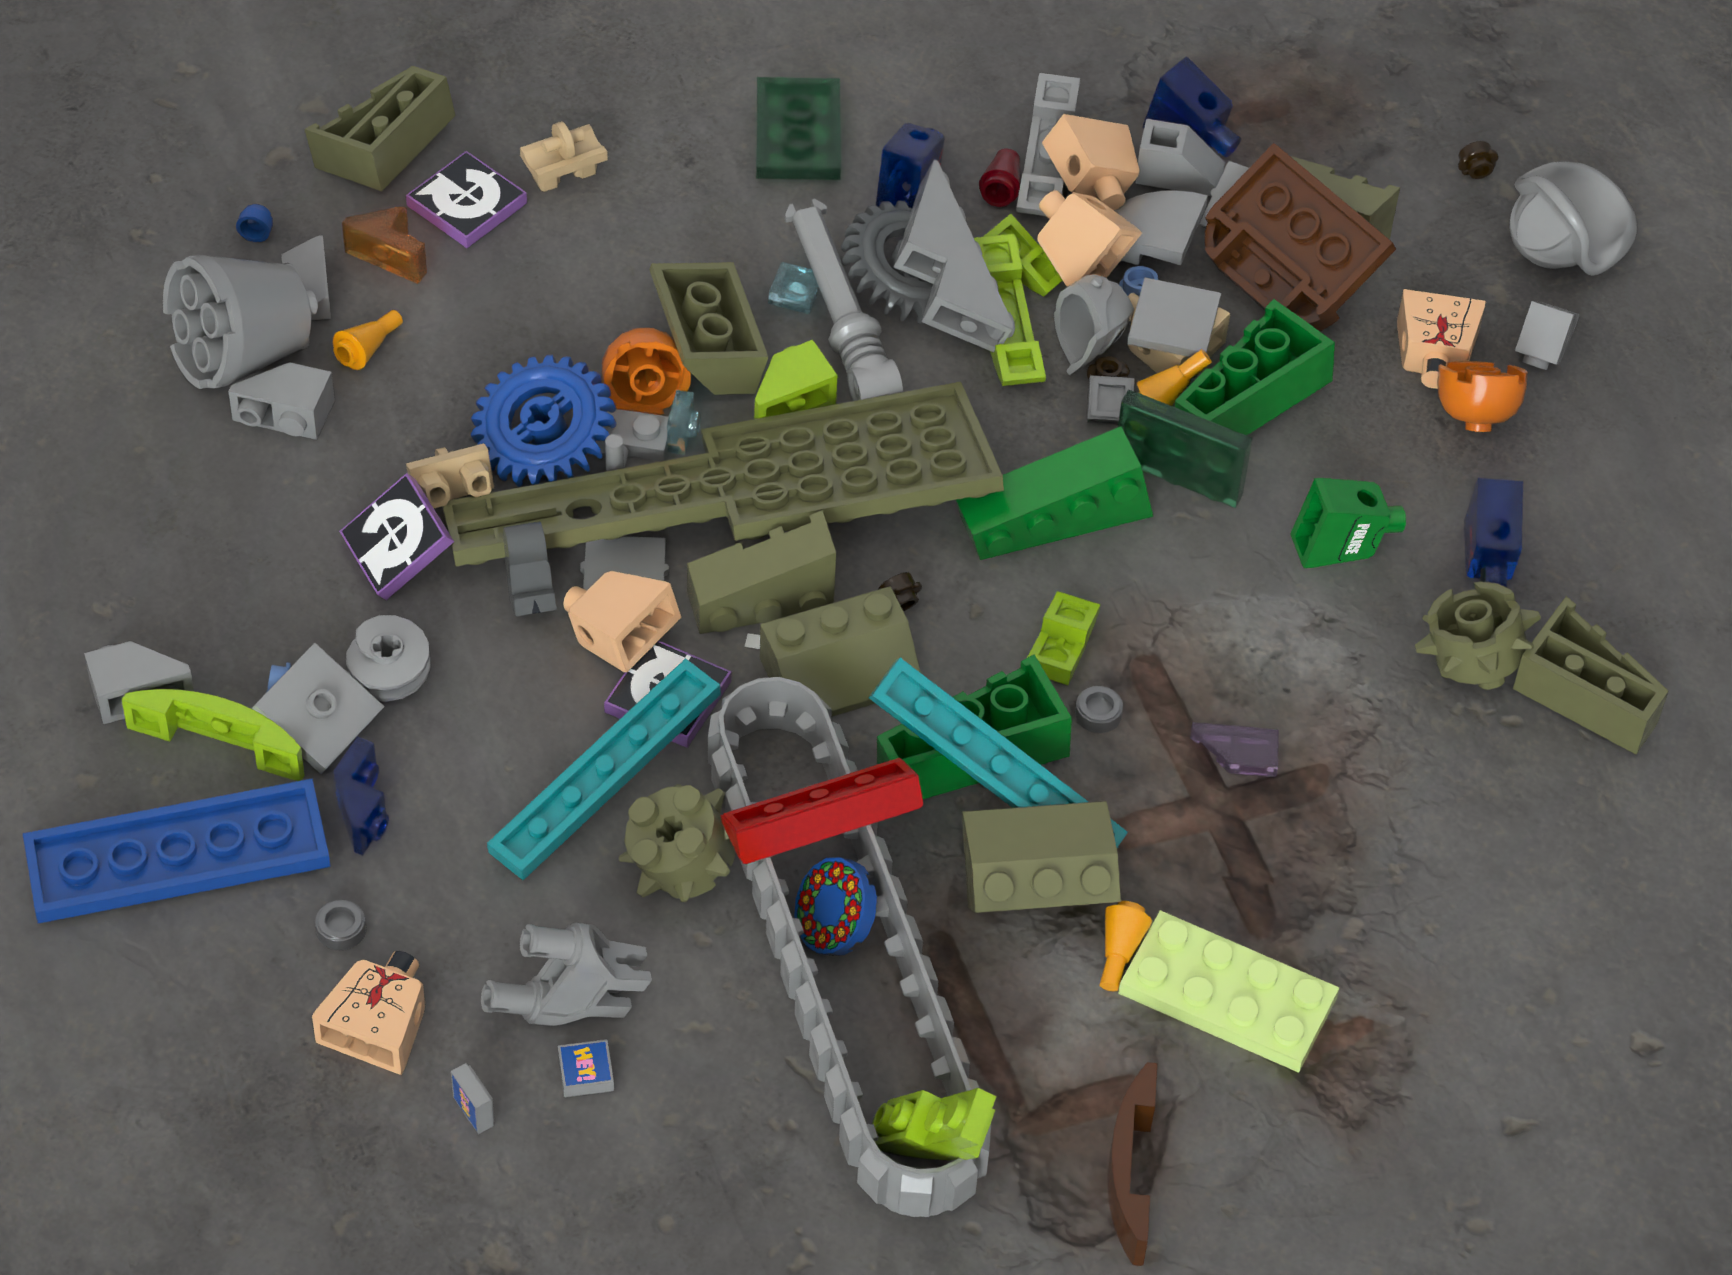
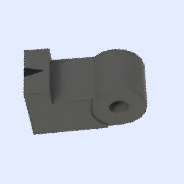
(528, 569)

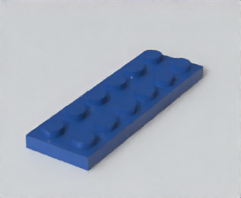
(175, 850)

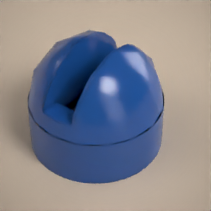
(255, 223)

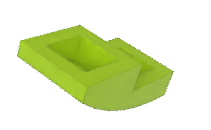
(1038, 270)
(1064, 635)

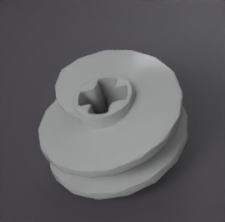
(389, 657)

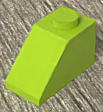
(796, 381)

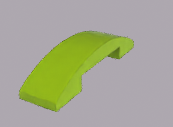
(1020, 355)
(164, 710)

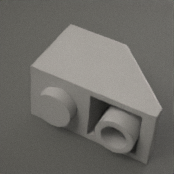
(1177, 159)
(285, 400)

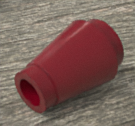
(1001, 179)

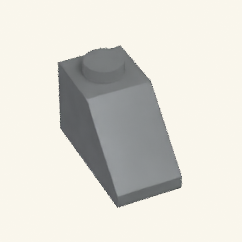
(1546, 334)
(128, 669)

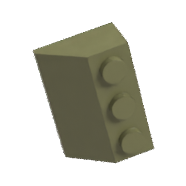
(712, 324)
(840, 647)
(1040, 857)

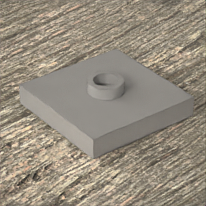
(319, 707)

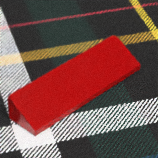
(823, 810)

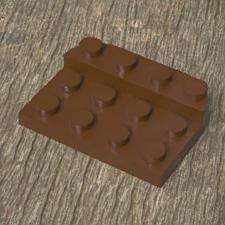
(1292, 240)

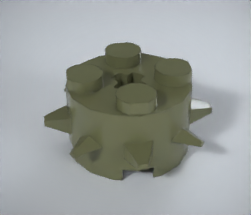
(1478, 634)
(678, 841)

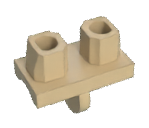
(562, 154)
(453, 474)

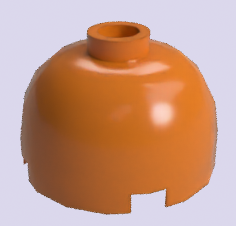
(644, 371)
(1480, 392)

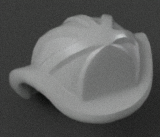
(1571, 218)

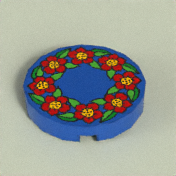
(835, 906)

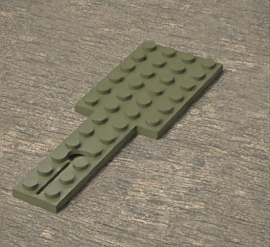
(760, 475)

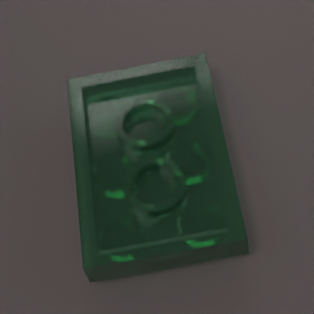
(798, 128)
(1186, 448)

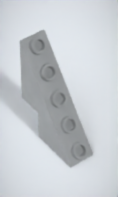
(944, 253)

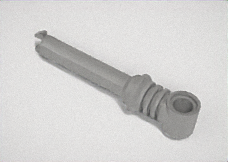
(854, 333)

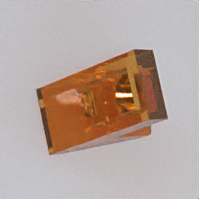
(384, 242)

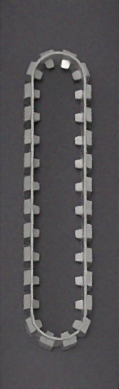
(900, 1188)

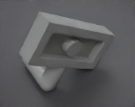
(634, 436)

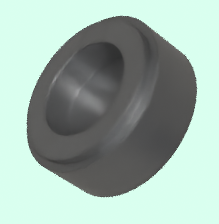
(1098, 709)
(340, 925)

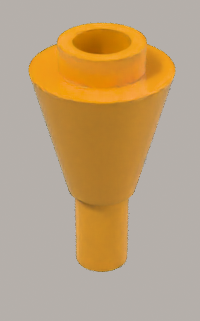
(358, 344)
(1171, 383)
(1124, 931)

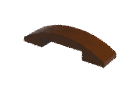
(1129, 1210)

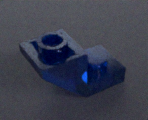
(360, 803)

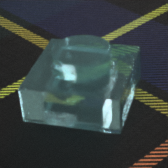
(794, 288)
(682, 422)

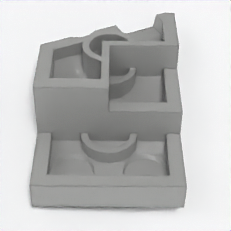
(1166, 224)

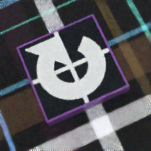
(466, 199)
(396, 536)
(649, 672)

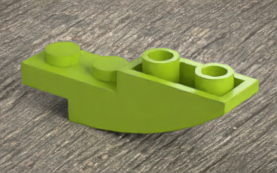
(935, 1126)

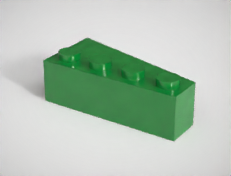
(1263, 374)
(1060, 497)
(1016, 705)

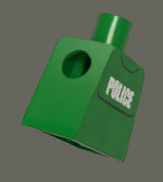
(1343, 522)

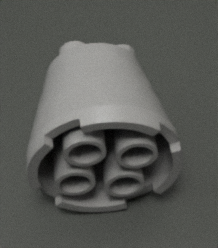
(235, 316)

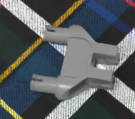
(574, 979)

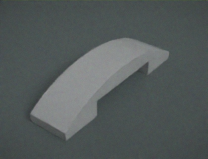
(1053, 98)

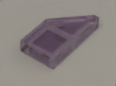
(1240, 747)

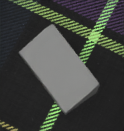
(311, 267)

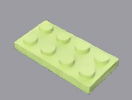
(1229, 991)

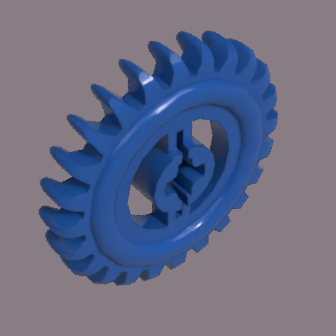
(542, 419)

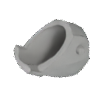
(1090, 318)

